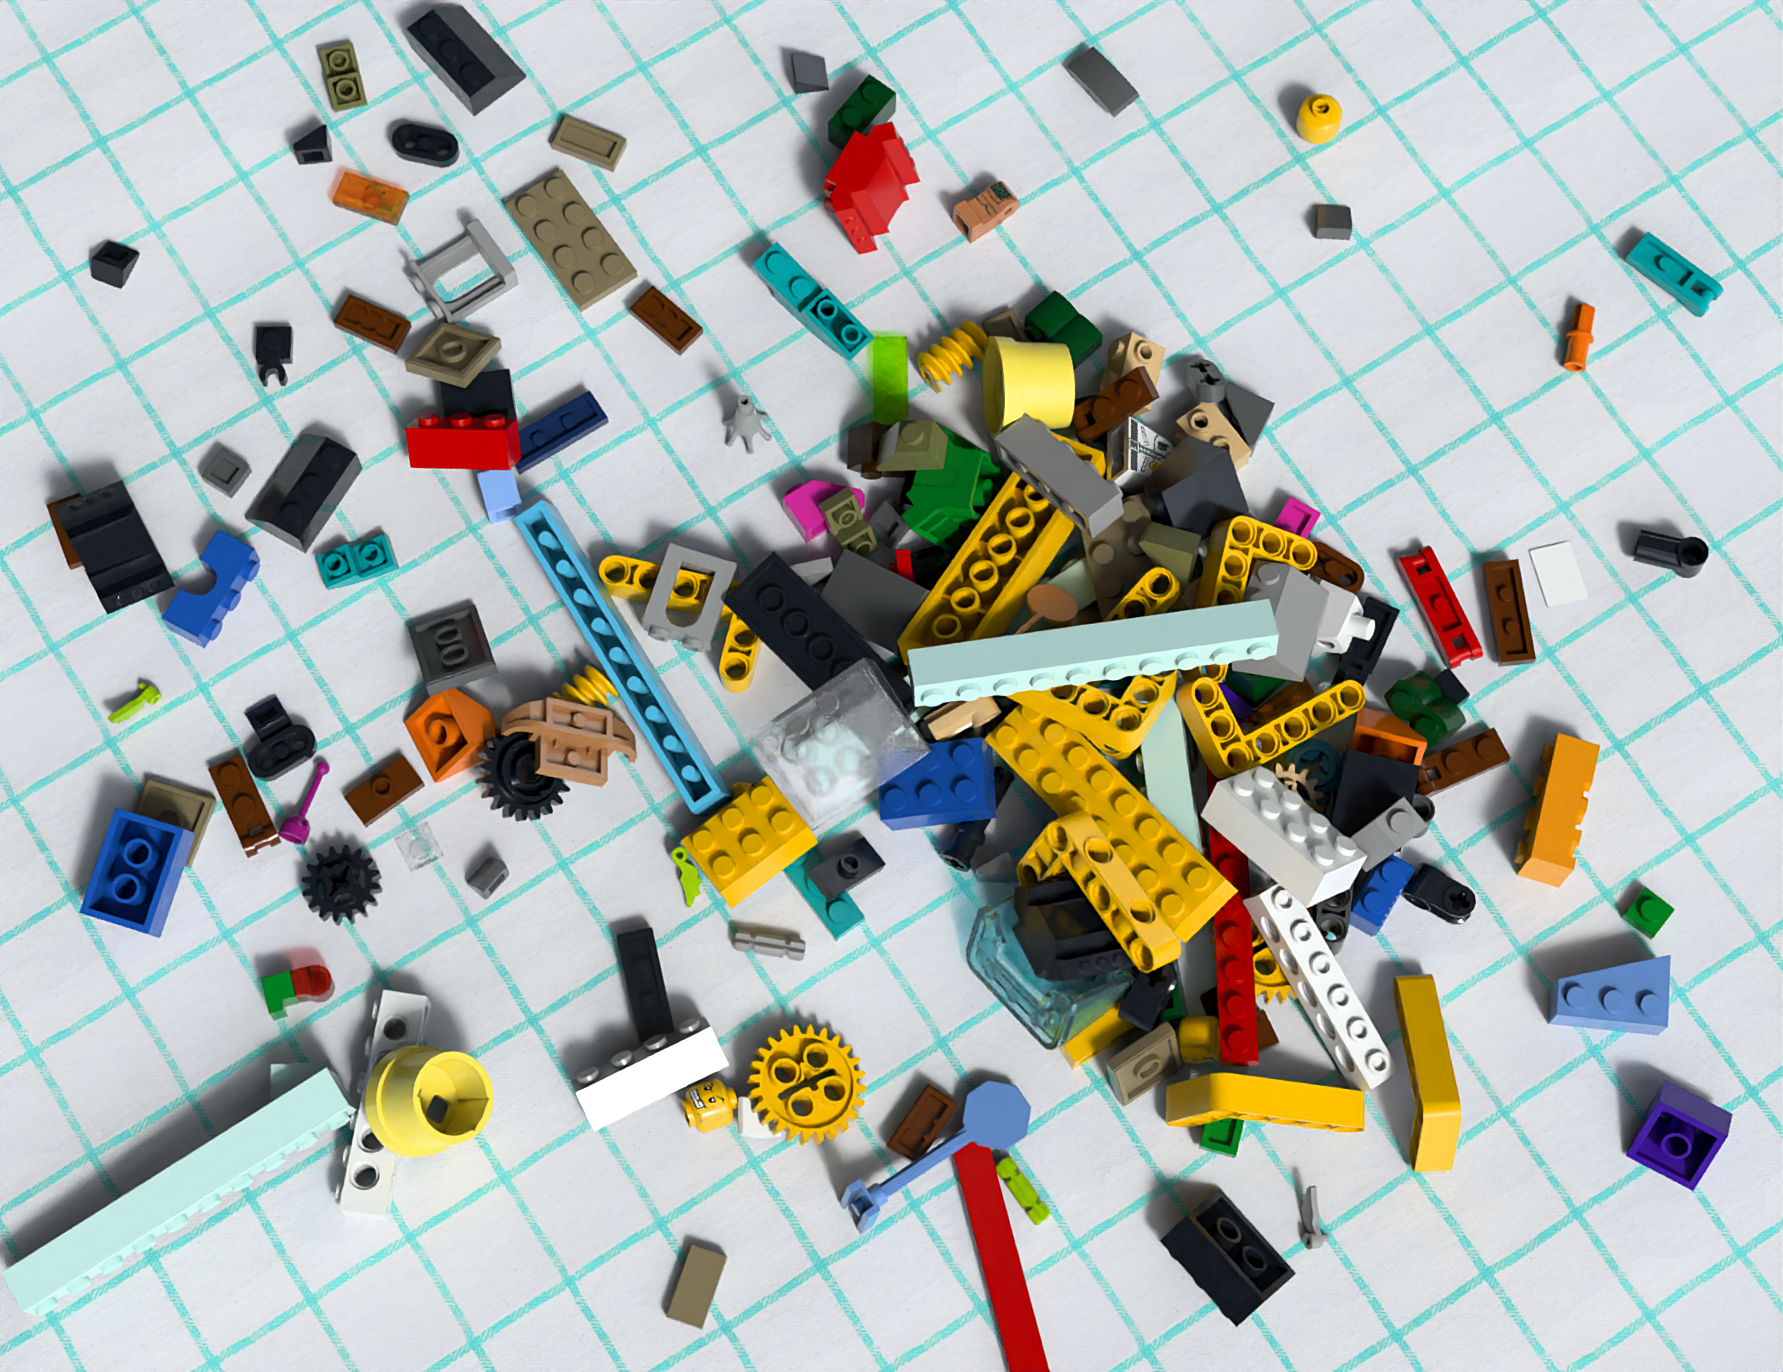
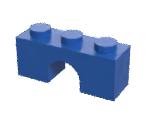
(201, 616)

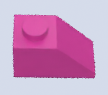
(803, 510)

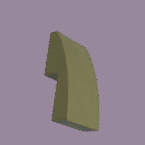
(343, 77)
(847, 524)

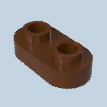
(1334, 566)

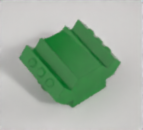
(955, 498)

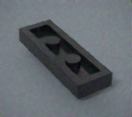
(645, 983)

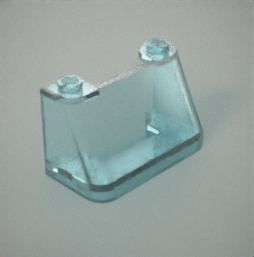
(1047, 1009)

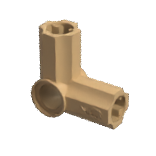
(960, 716)

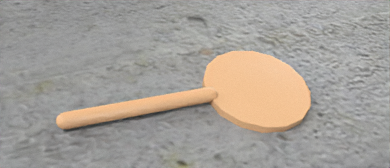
(1049, 604)

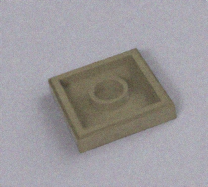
(453, 354)
(178, 808)
(1144, 1064)

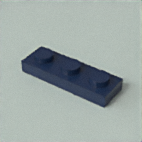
(559, 430)

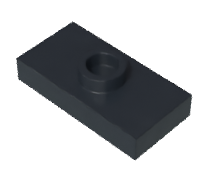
(846, 869)

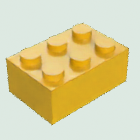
(749, 841)

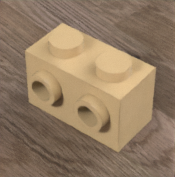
(1127, 354)
(1211, 426)

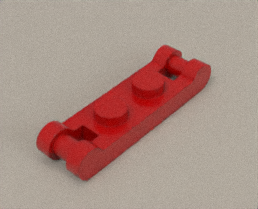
(1439, 607)

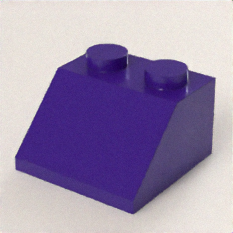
(1679, 1135)

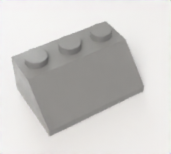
(1298, 613)

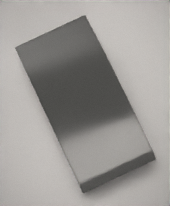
(1104, 81)

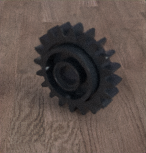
(508, 787)

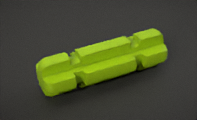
(1022, 1190)

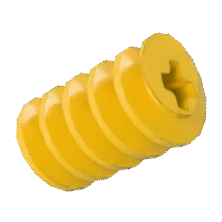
(952, 353)
(587, 690)

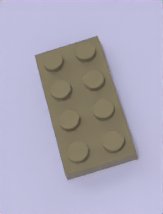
(571, 240)
(1118, 559)

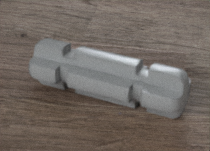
(769, 945)

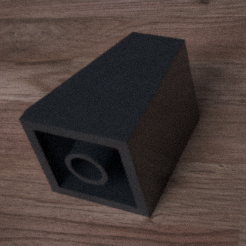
(1195, 488)
(1368, 787)

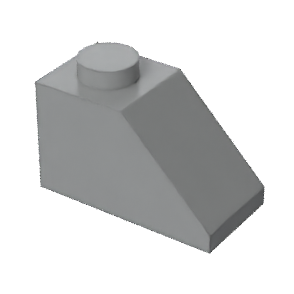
(1388, 832)

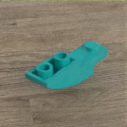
(811, 304)

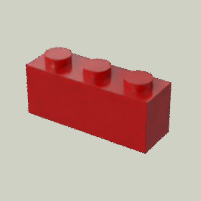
(463, 442)

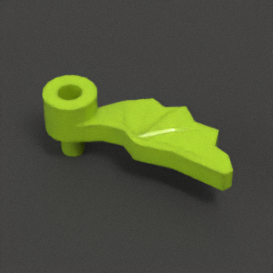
(149, 694)
(689, 875)

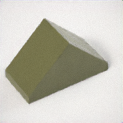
(1171, 550)

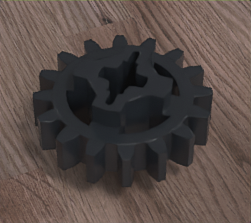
(336, 898)

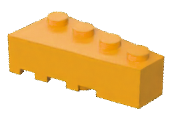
(1558, 809)

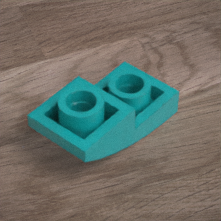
(358, 563)

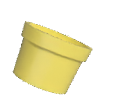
(1028, 380)
(404, 1088)

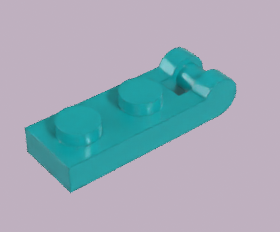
(1674, 274)

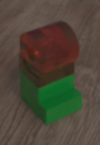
(295, 987)

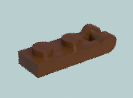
(1114, 404)
(1462, 762)
(244, 804)

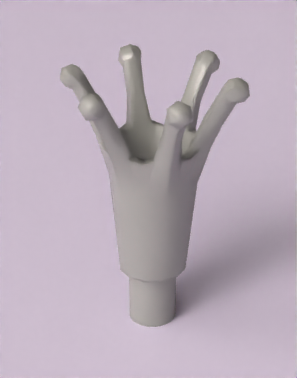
(746, 422)

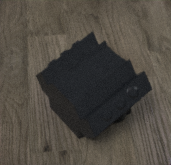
(114, 546)
(1064, 933)

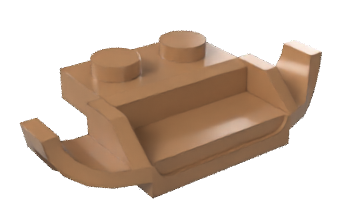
(571, 738)

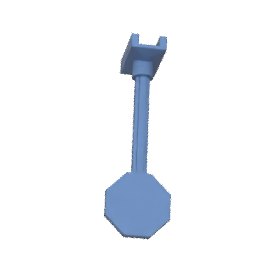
(993, 1117)

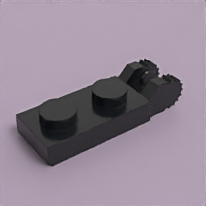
(1365, 653)

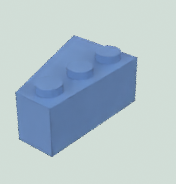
(1615, 998)

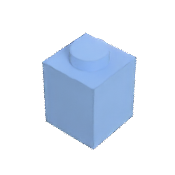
(500, 494)

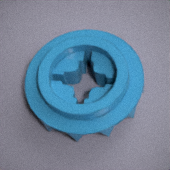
(1329, 764)

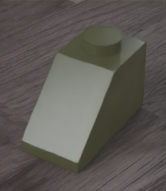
(912, 446)

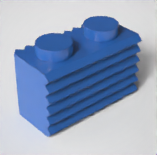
(1379, 894)

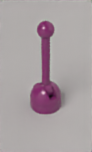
(297, 827)

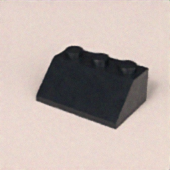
(464, 57)
(306, 490)
(1227, 1257)

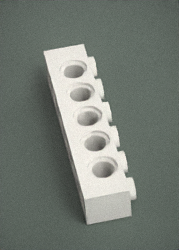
(1321, 987)
(376, 1200)

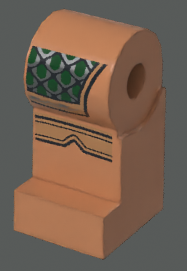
(985, 211)

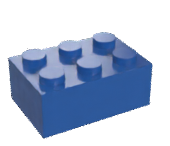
(942, 787)
(137, 872)

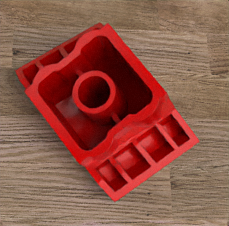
(869, 184)

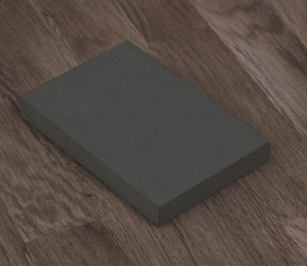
(873, 599)
(452, 650)

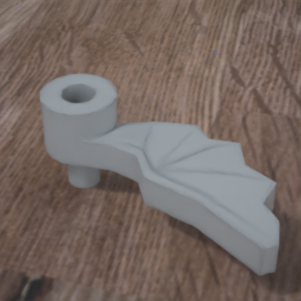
(1309, 1208)

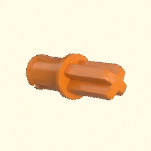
(1579, 338)

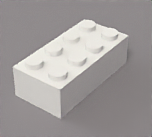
(1283, 835)

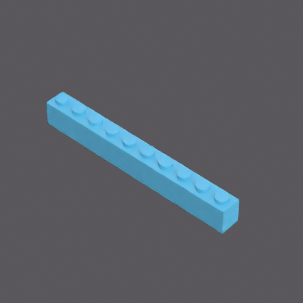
(623, 659)

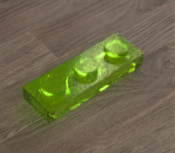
(890, 379)

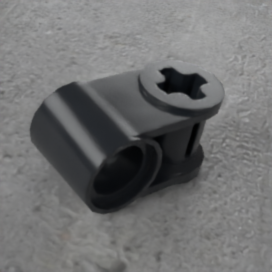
(1436, 893)
(1145, 1003)

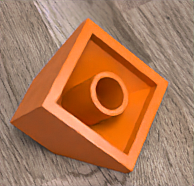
(450, 732)
(1386, 737)

